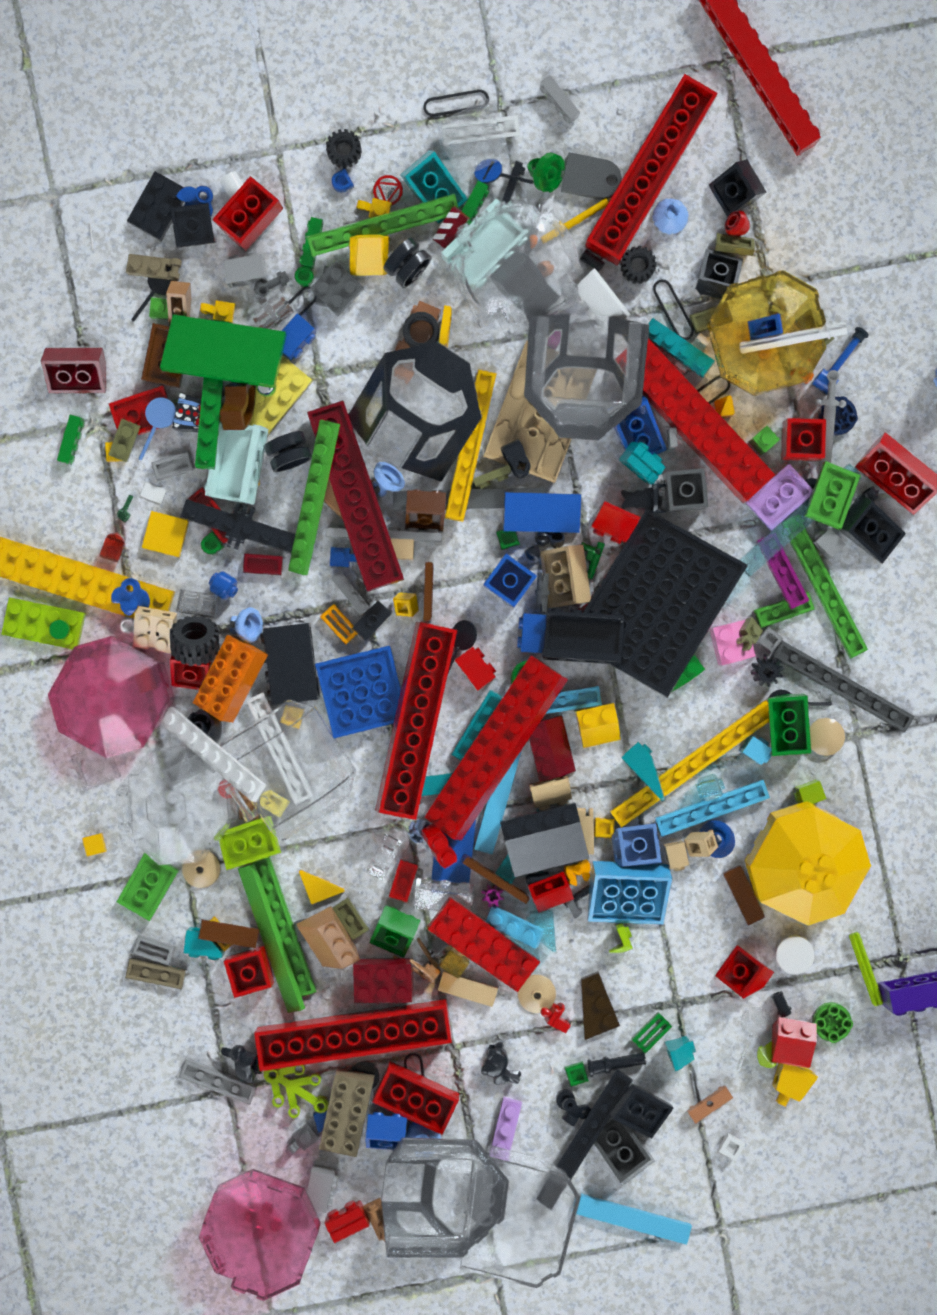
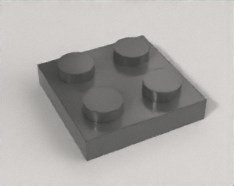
(337, 288)

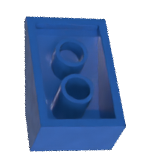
(641, 427)

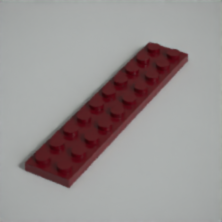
(358, 502)

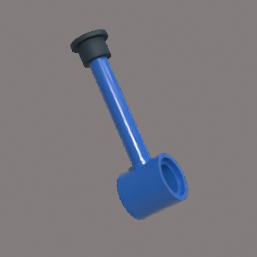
(821, 380)

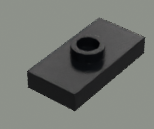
(371, 620)

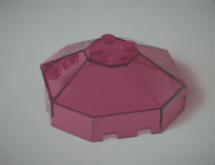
(110, 696)
(260, 1233)

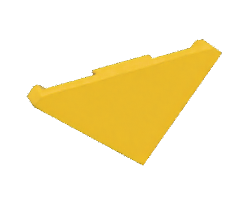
(319, 888)

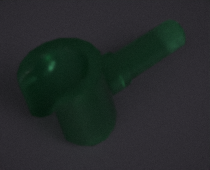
(122, 514)

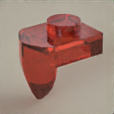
(112, 547)

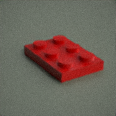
(134, 408)

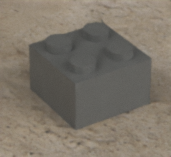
(685, 490)

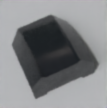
(717, 273)

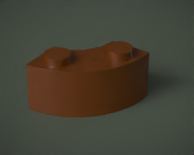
(238, 406)

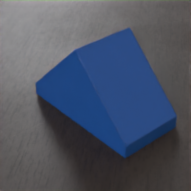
(765, 327)

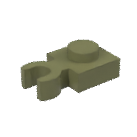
(750, 633)

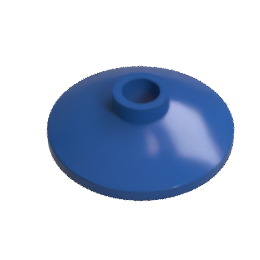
(727, 843)

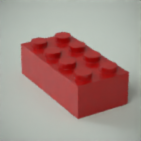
(416, 1097)

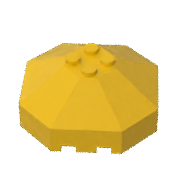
(807, 863)

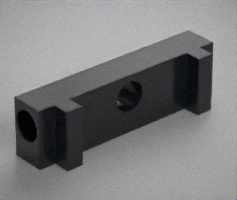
(518, 170)

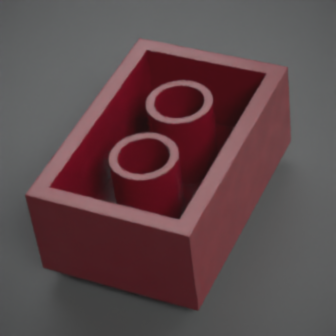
(383, 980)

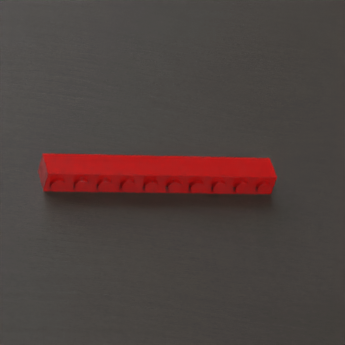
(763, 73)

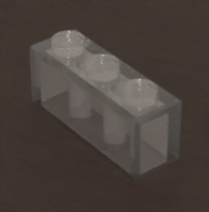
(433, 894)

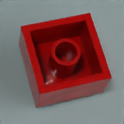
(803, 439)
(249, 971)

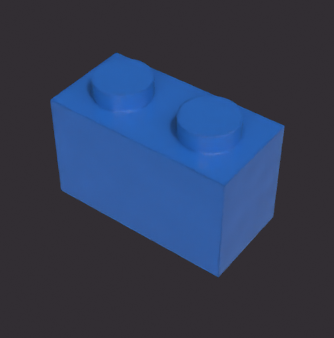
(299, 334)
(533, 633)

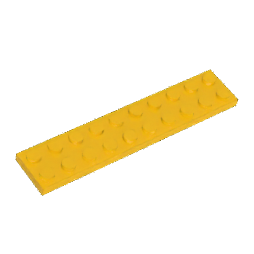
(71, 577)

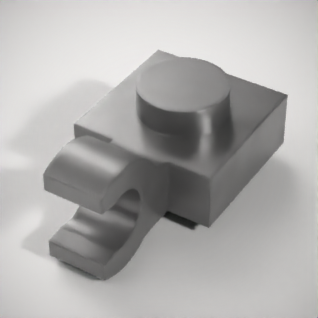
(304, 1138)

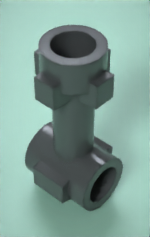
(263, 288)

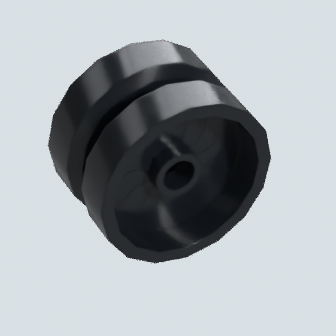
(407, 262)
(288, 451)

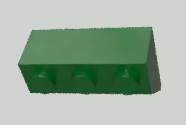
(789, 724)

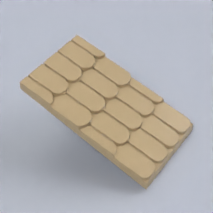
(521, 421)

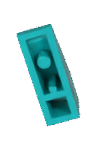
(642, 763)

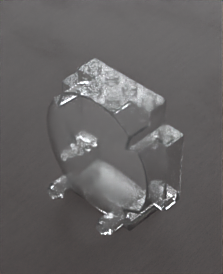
(516, 265)

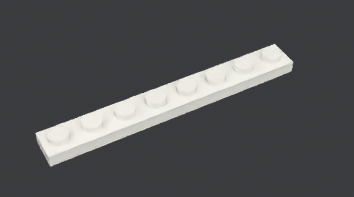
(213, 754)

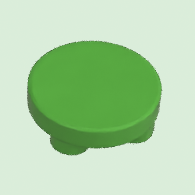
(832, 1022)

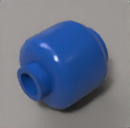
(223, 585)

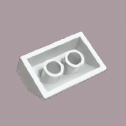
(599, 298)

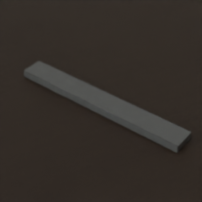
(477, 499)
(843, 686)

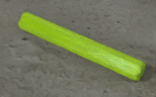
(866, 969)

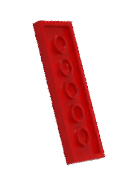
(483, 944)

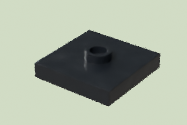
(192, 225)

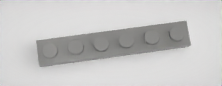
(412, 533)

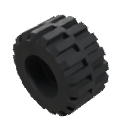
(194, 640)

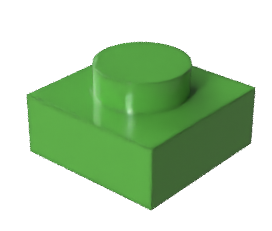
(158, 309)

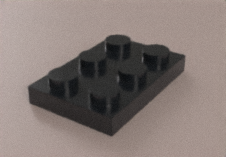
(153, 207)
(641, 1111)

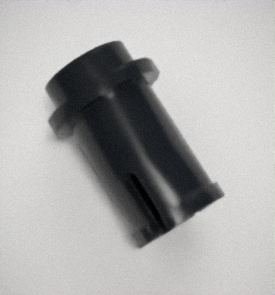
(592, 260)
(533, 878)
(781, 1004)

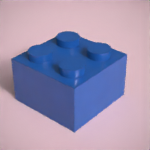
(509, 580)
(385, 1131)

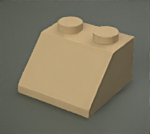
(550, 792)

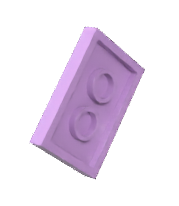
(779, 497)

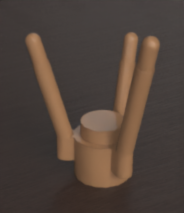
(427, 971)

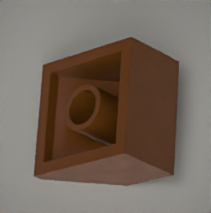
(425, 510)

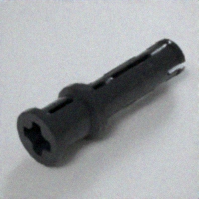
(607, 1065)

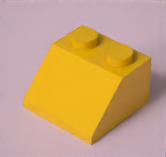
(598, 725)

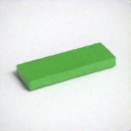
(780, 611)

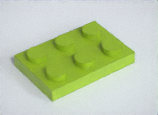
(248, 844)

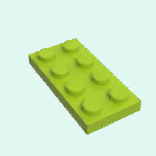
(32, 622)

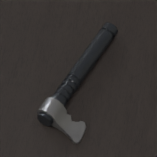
(572, 904)

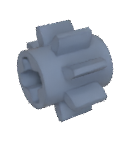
(415, 830)

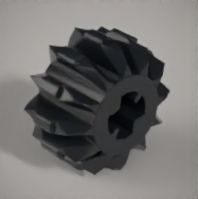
(762, 664)

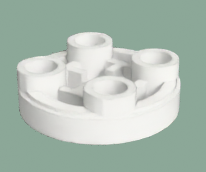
(794, 954)

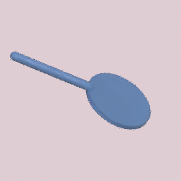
(159, 414)

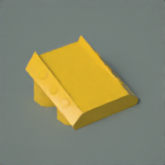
(368, 254)

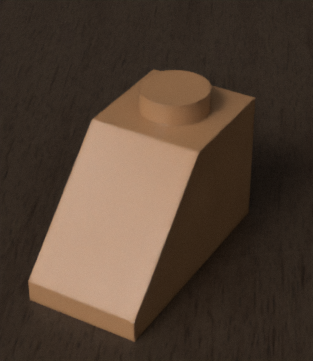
(178, 299)

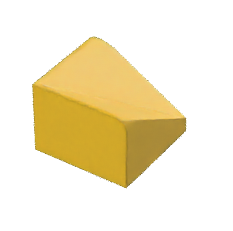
(725, 407)
(405, 604)

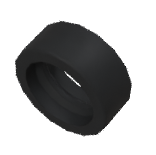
(416, 317)

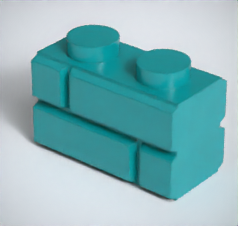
(642, 462)

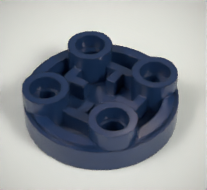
(844, 418)

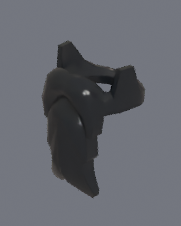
(648, 498)

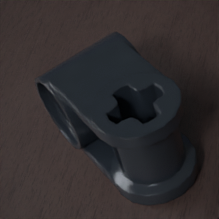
(515, 455)

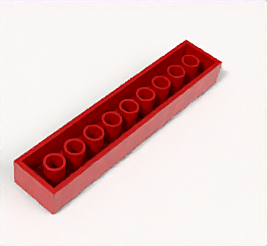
(651, 169)
(702, 427)
(415, 720)
(495, 748)
(353, 1035)

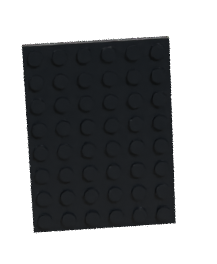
(669, 595)

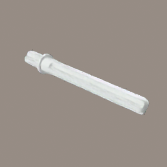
(793, 338)

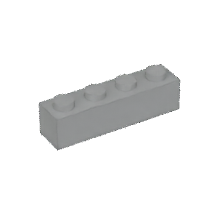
(559, 99)
(350, 593)

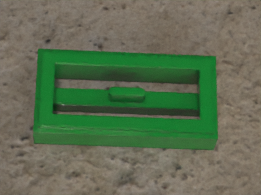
(657, 1037)

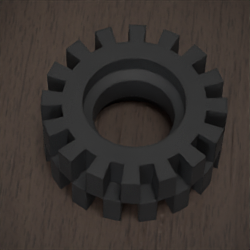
(352, 156)
(645, 255)

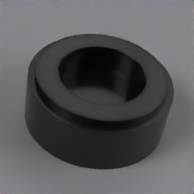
(562, 1095)

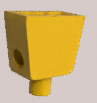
(792, 1082)

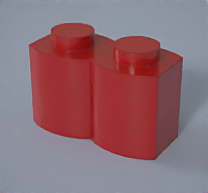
(439, 845)

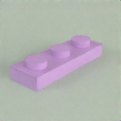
(506, 1123)

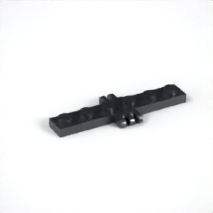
(238, 526)

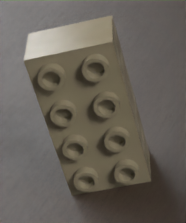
(346, 1112)

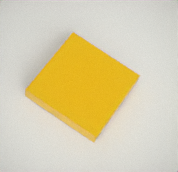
(445, 326)
(165, 534)

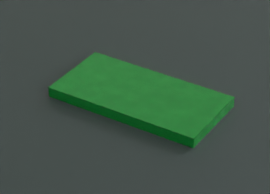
(223, 351)

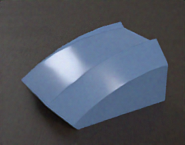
(636, 845)

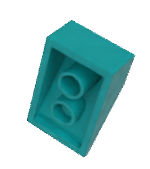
(431, 180)

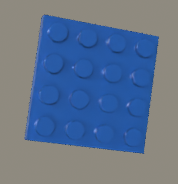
(360, 691)

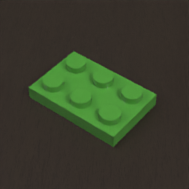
(832, 495)
(147, 887)

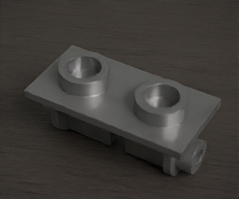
(439, 948)

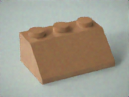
(329, 939)

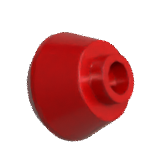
(737, 223)

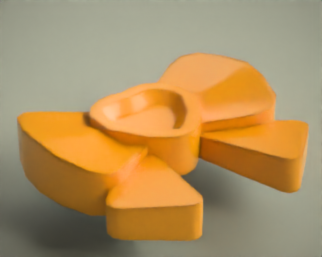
(581, 868)

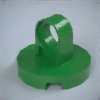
(547, 171)

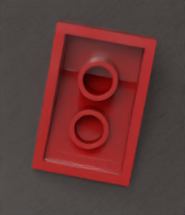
(614, 523)

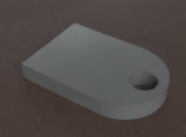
(588, 176)

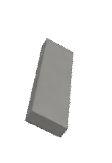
(218, 1081)

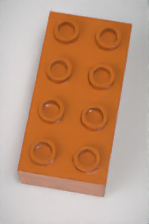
(230, 679)

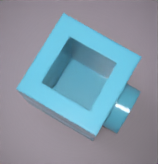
(756, 750)

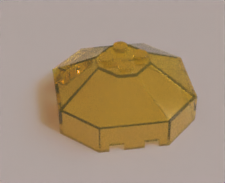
(758, 298)

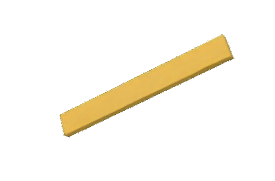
(469, 454)

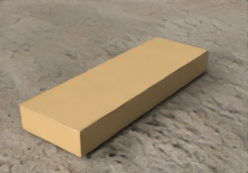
(468, 989)

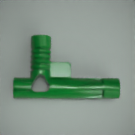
(593, 557)

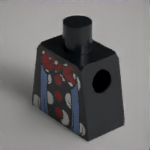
(187, 414)

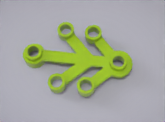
(294, 1086)

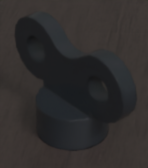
(574, 1111)

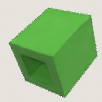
(764, 440)

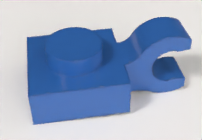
(341, 557)

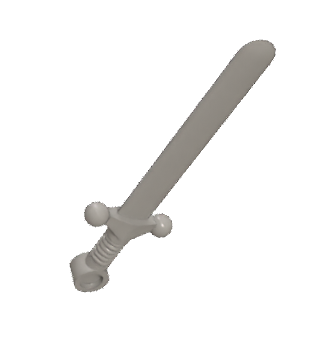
(829, 414)

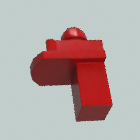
(553, 1017)

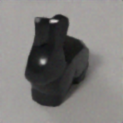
(245, 1062)
(496, 1065)

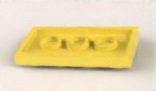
(289, 387)

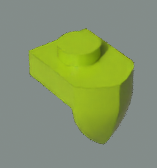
(624, 934)

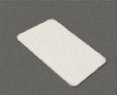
(153, 493)

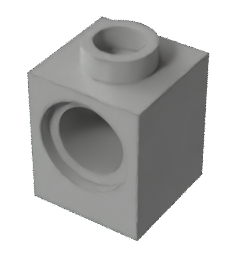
(828, 543)

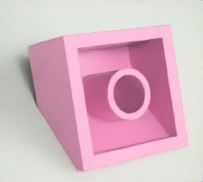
(725, 644)

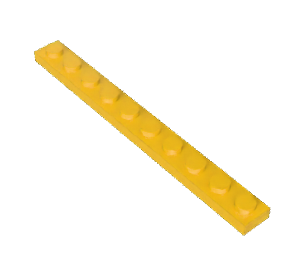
(693, 763)

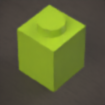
(810, 792)

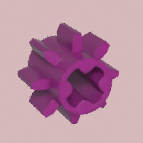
(495, 899)

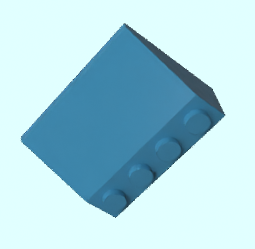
(628, 893)

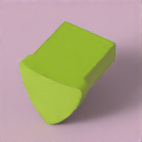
(764, 1055)

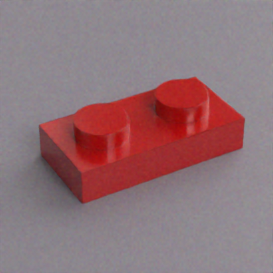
(403, 880)

